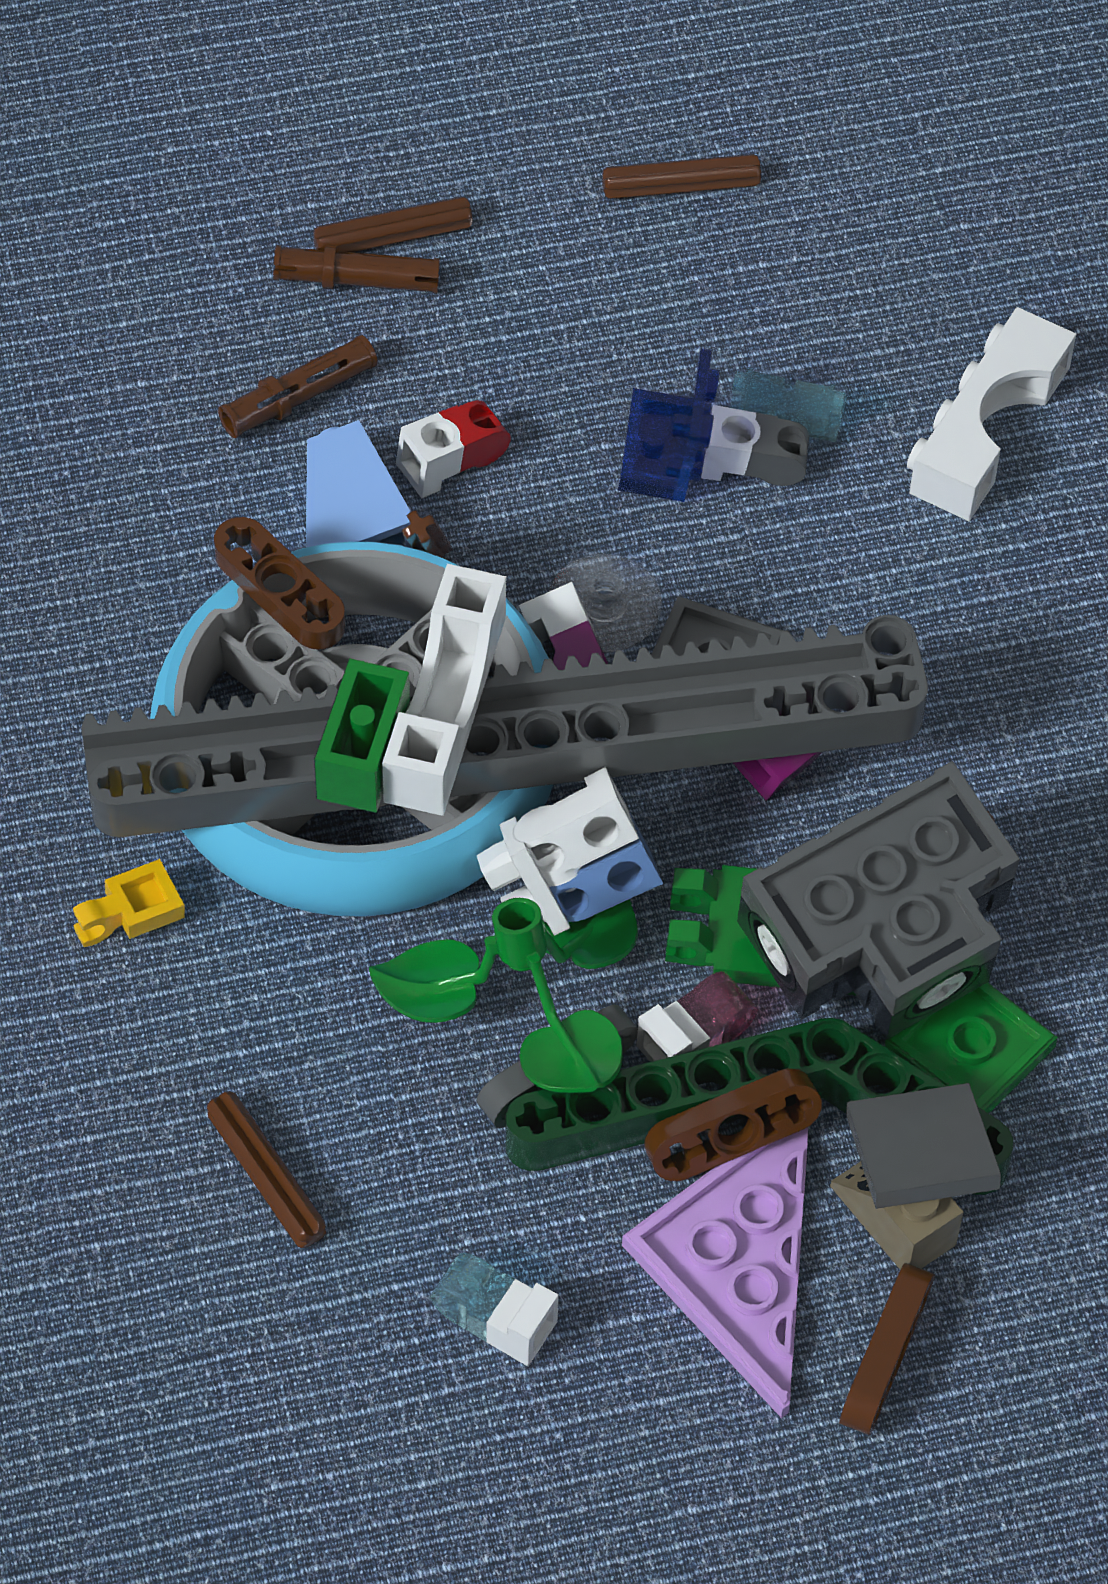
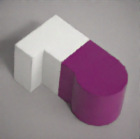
(564, 621)

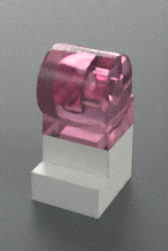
(703, 1018)

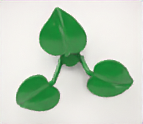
(439, 978)

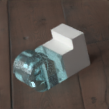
(496, 1307)

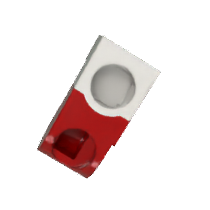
(449, 444)

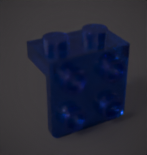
(669, 436)

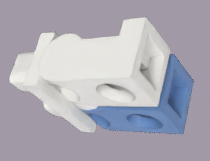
(573, 855)

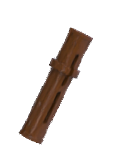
(355, 269)
(243, 412)

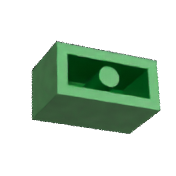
(358, 734)

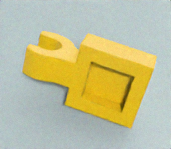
(135, 899)

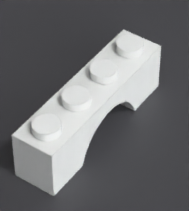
(1019, 366)
(456, 663)

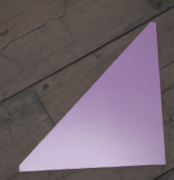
(734, 1259)

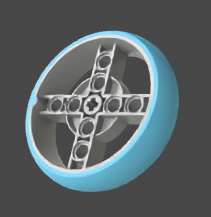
(237, 637)

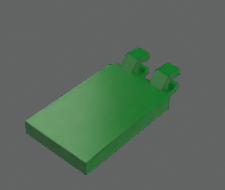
(723, 941)

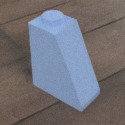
(351, 491)

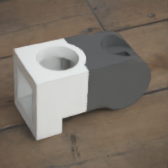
(756, 447)

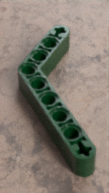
(729, 1064)

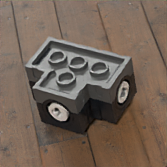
(886, 905)

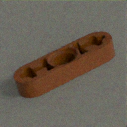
(285, 606)
(708, 1116)
(886, 1349)

